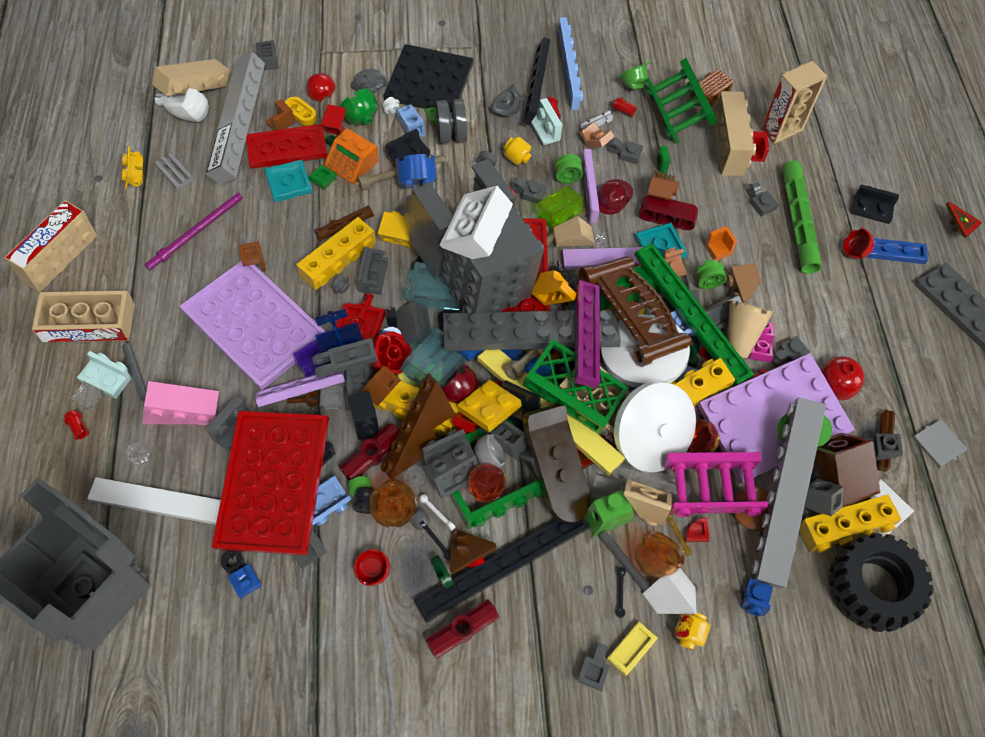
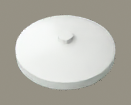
(623, 367)
(652, 423)

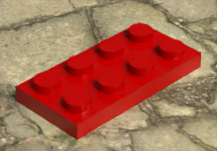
(286, 146)

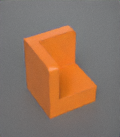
(720, 243)

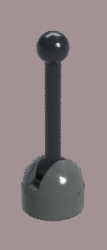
(420, 522)

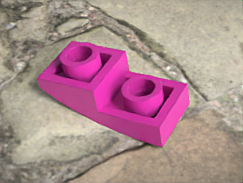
(763, 348)

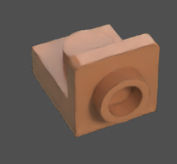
(595, 137)
(674, 259)

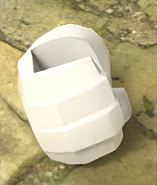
(186, 106)

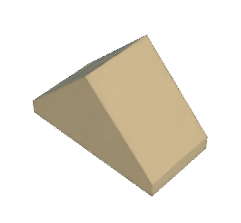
(573, 233)

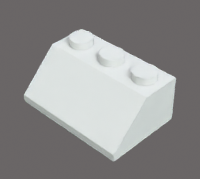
(477, 223)

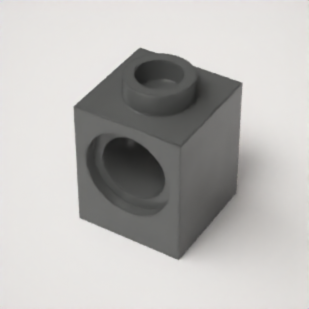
(824, 497)

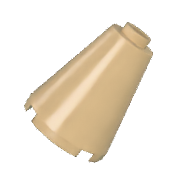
(746, 326)

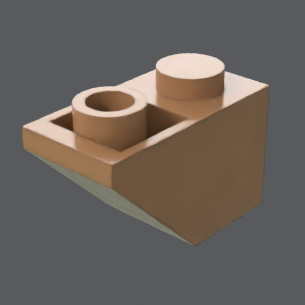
(743, 281)

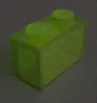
(560, 207)

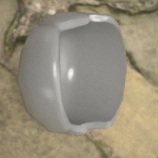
(489, 451)

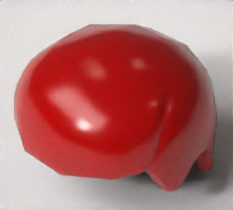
(320, 86)
(858, 244)
(372, 567)

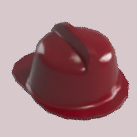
(614, 196)

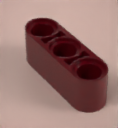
(664, 211)

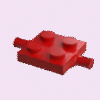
(368, 317)

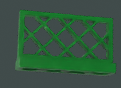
(555, 395)

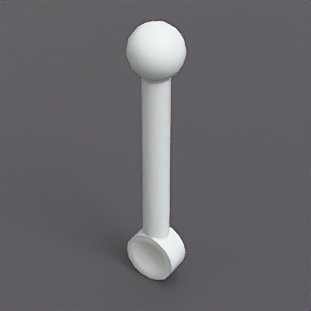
(424, 499)

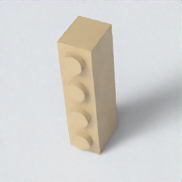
(196, 75)

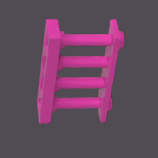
(724, 463)

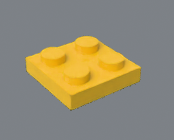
(489, 405)

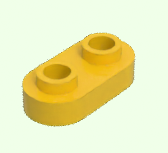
(302, 111)

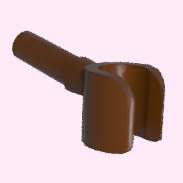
(311, 403)

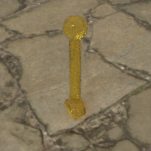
(687, 551)

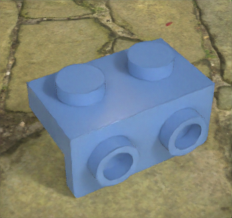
(330, 498)

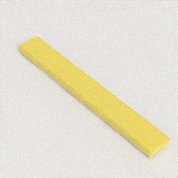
(585, 439)

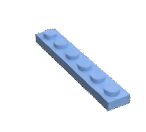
(570, 66)

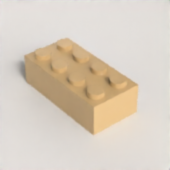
(733, 134)

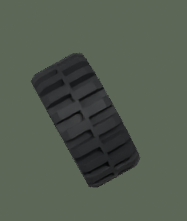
(904, 567)

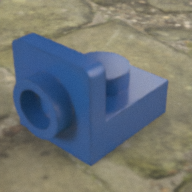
(757, 598)

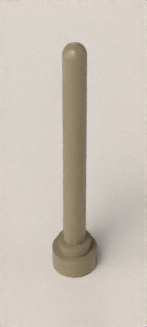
(367, 181)
(516, 368)

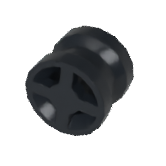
(362, 503)

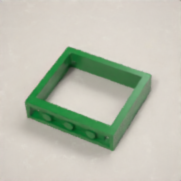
(499, 507)

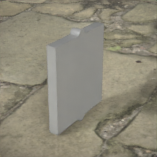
(940, 443)

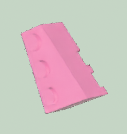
(179, 404)

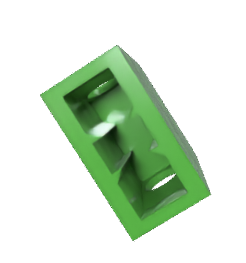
(611, 512)

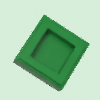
(663, 159)
(322, 177)

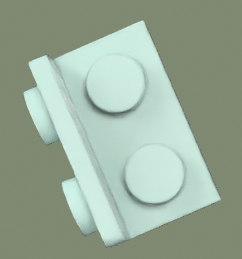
(547, 123)
(105, 374)

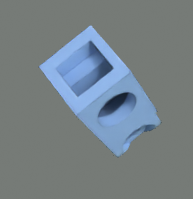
(410, 119)

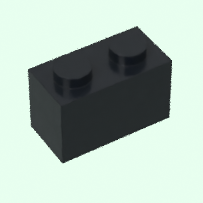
(363, 415)

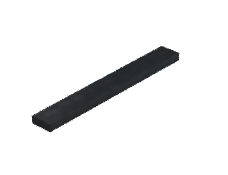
(497, 567)

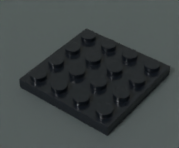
(428, 77)

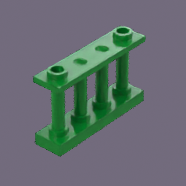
(691, 86)

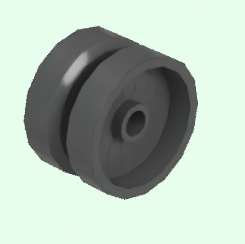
(451, 120)

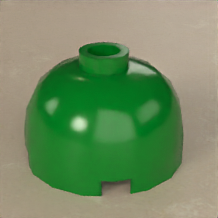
(360, 108)

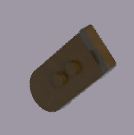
(557, 463)

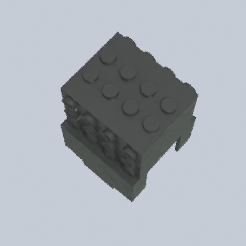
(482, 282)
(68, 572)

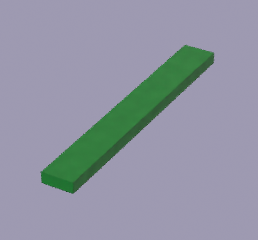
(692, 312)

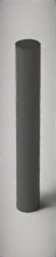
(135, 372)
(624, 560)

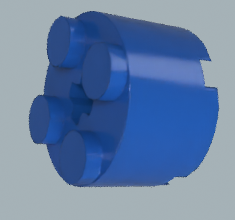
(416, 170)

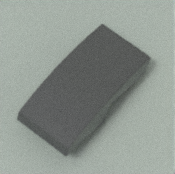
(887, 446)

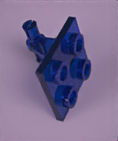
(339, 336)

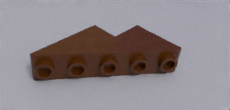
(426, 412)

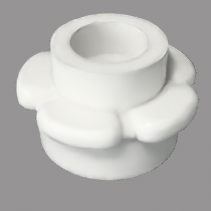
(390, 105)

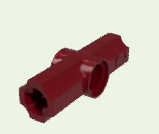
(361, 462)
(449, 638)

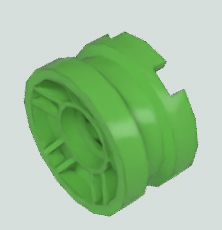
(568, 168)
(710, 274)

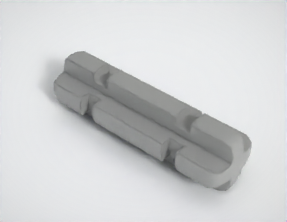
(599, 120)

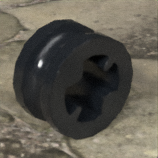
(231, 554)

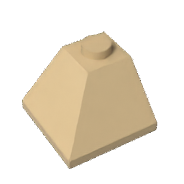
(648, 502)

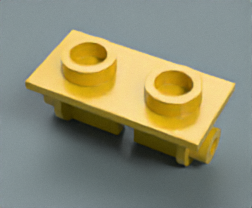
(131, 174)

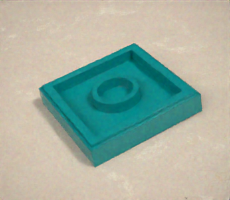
(288, 181)
(662, 237)

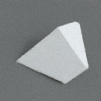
(672, 595)

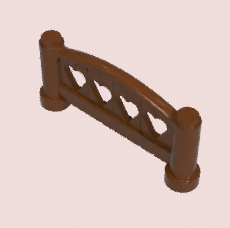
(650, 345)

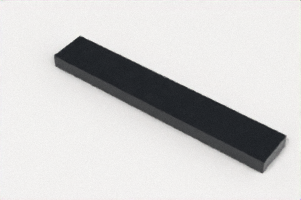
(536, 81)

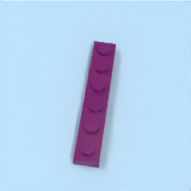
(587, 334)

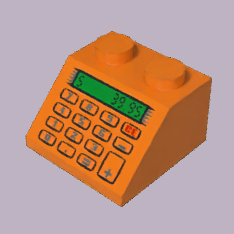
(351, 156)

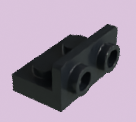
(406, 145)
(874, 204)

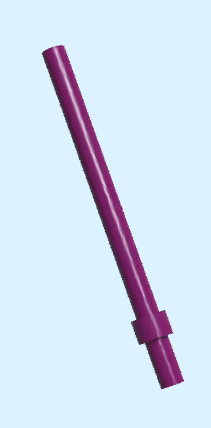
(164, 254)

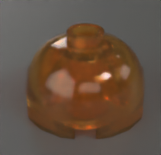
(393, 503)
(658, 555)

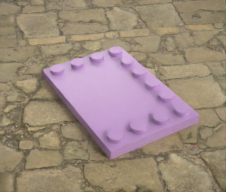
(252, 322)
(750, 411)

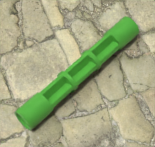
(801, 217)

